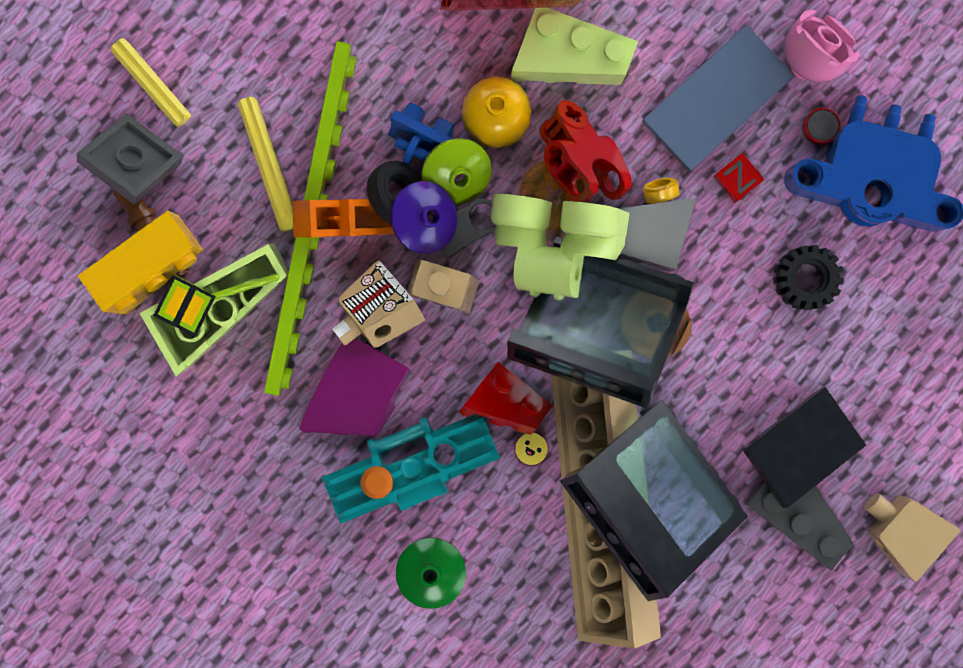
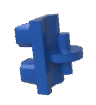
(416, 137)

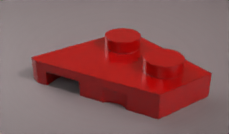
(507, 401)

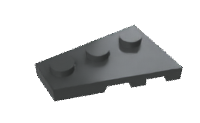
(806, 523)

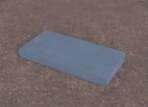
(717, 98)

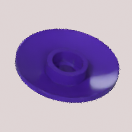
(411, 222)

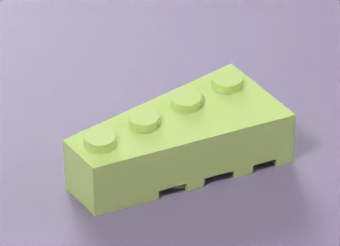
(183, 349)

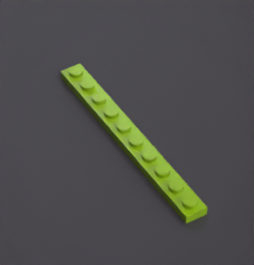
(300, 269)

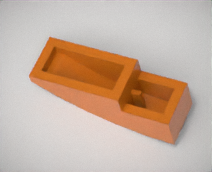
(337, 218)

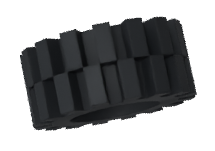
(828, 272)

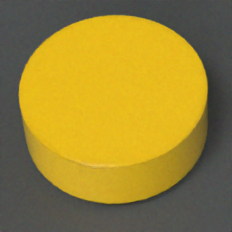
(661, 190)

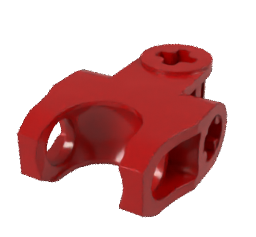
(578, 152)

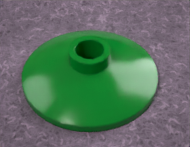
(433, 555)

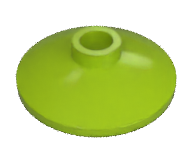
(456, 158)

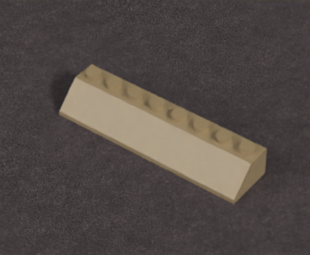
(605, 597)

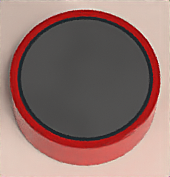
(821, 126)

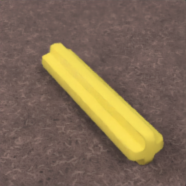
(150, 82)

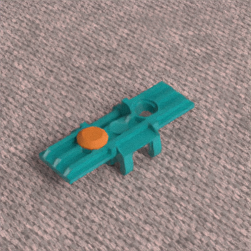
(415, 478)

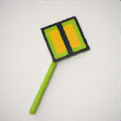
(188, 305)

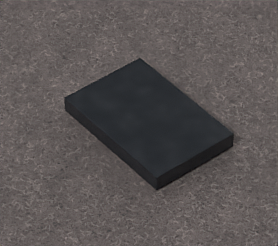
(804, 447)

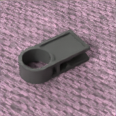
(465, 232)

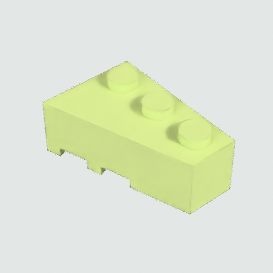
(571, 51)

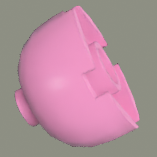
(819, 48)

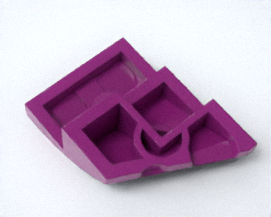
(355, 392)

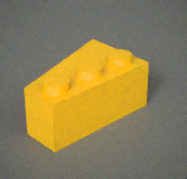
(141, 264)

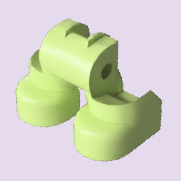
(552, 270)

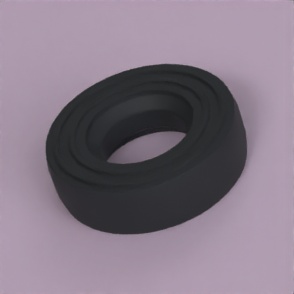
(378, 188)

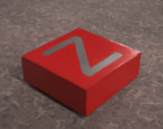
(738, 178)

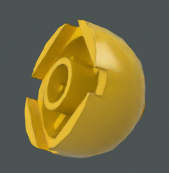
(496, 112)

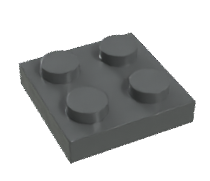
(129, 158)

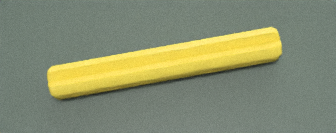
(267, 162)

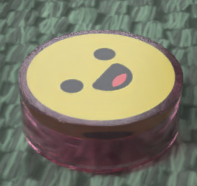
(531, 449)

